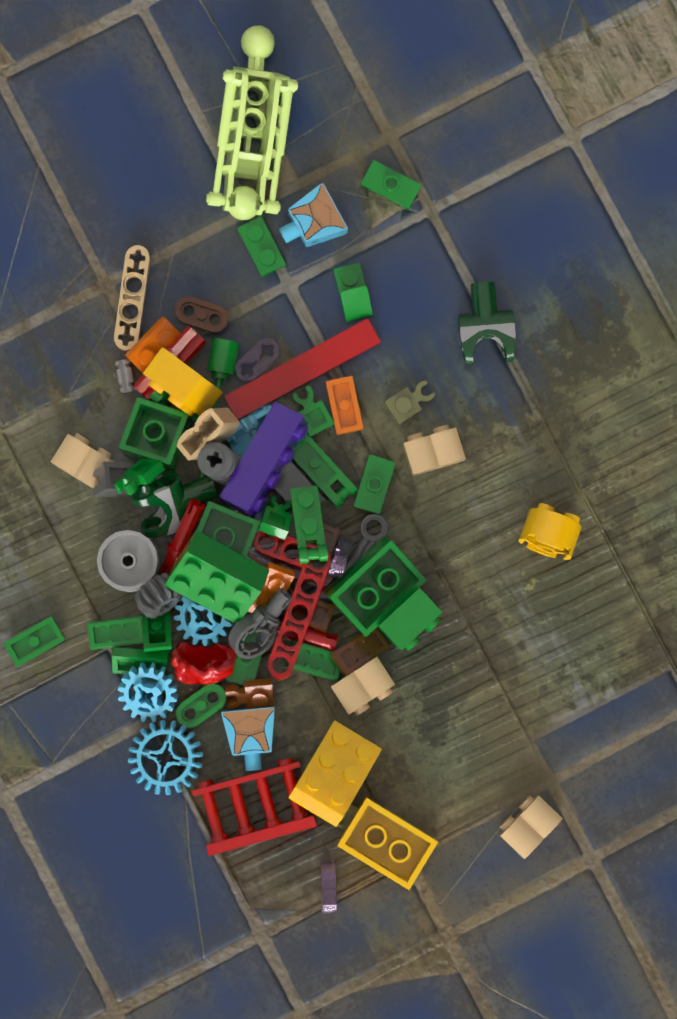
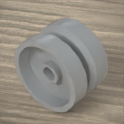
(126, 544)

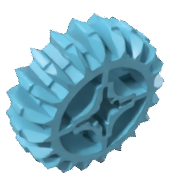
(143, 752)

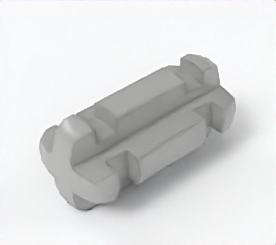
(125, 376)

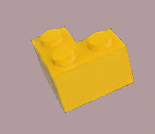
(186, 387)

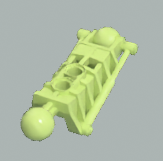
(244, 201)

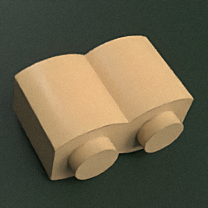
(211, 427)
(434, 450)
(79, 459)
(363, 686)
(529, 826)

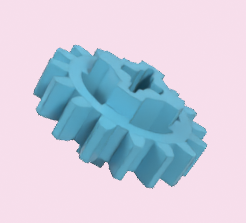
(196, 625)
(145, 702)

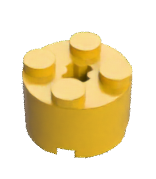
(550, 531)

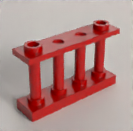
(247, 833)

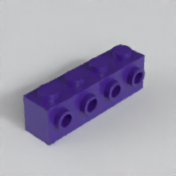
(264, 460)

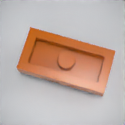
(158, 336)
(344, 405)
(277, 578)

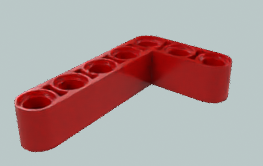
(300, 599)

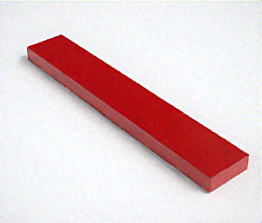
(302, 369)

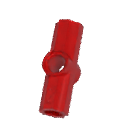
(184, 348)

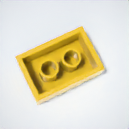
(335, 773)
(387, 843)

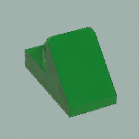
(353, 292)
(157, 633)

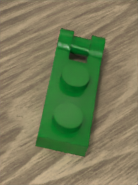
(322, 470)
(308, 523)

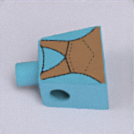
(314, 219)
(250, 734)

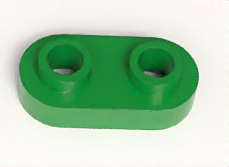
(201, 705)

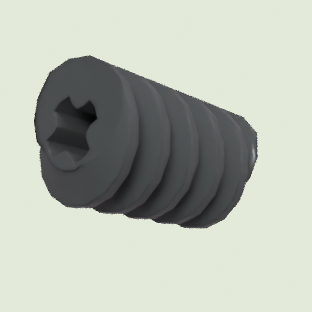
(218, 462)

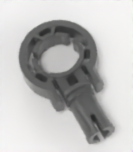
(263, 620)

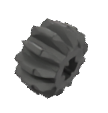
(155, 598)

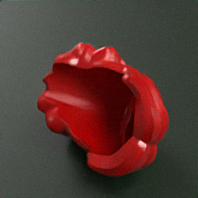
(202, 664)

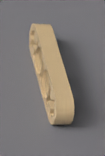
(132, 298)

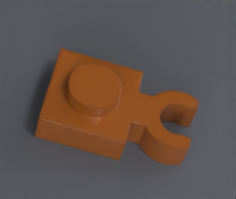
(254, 693)

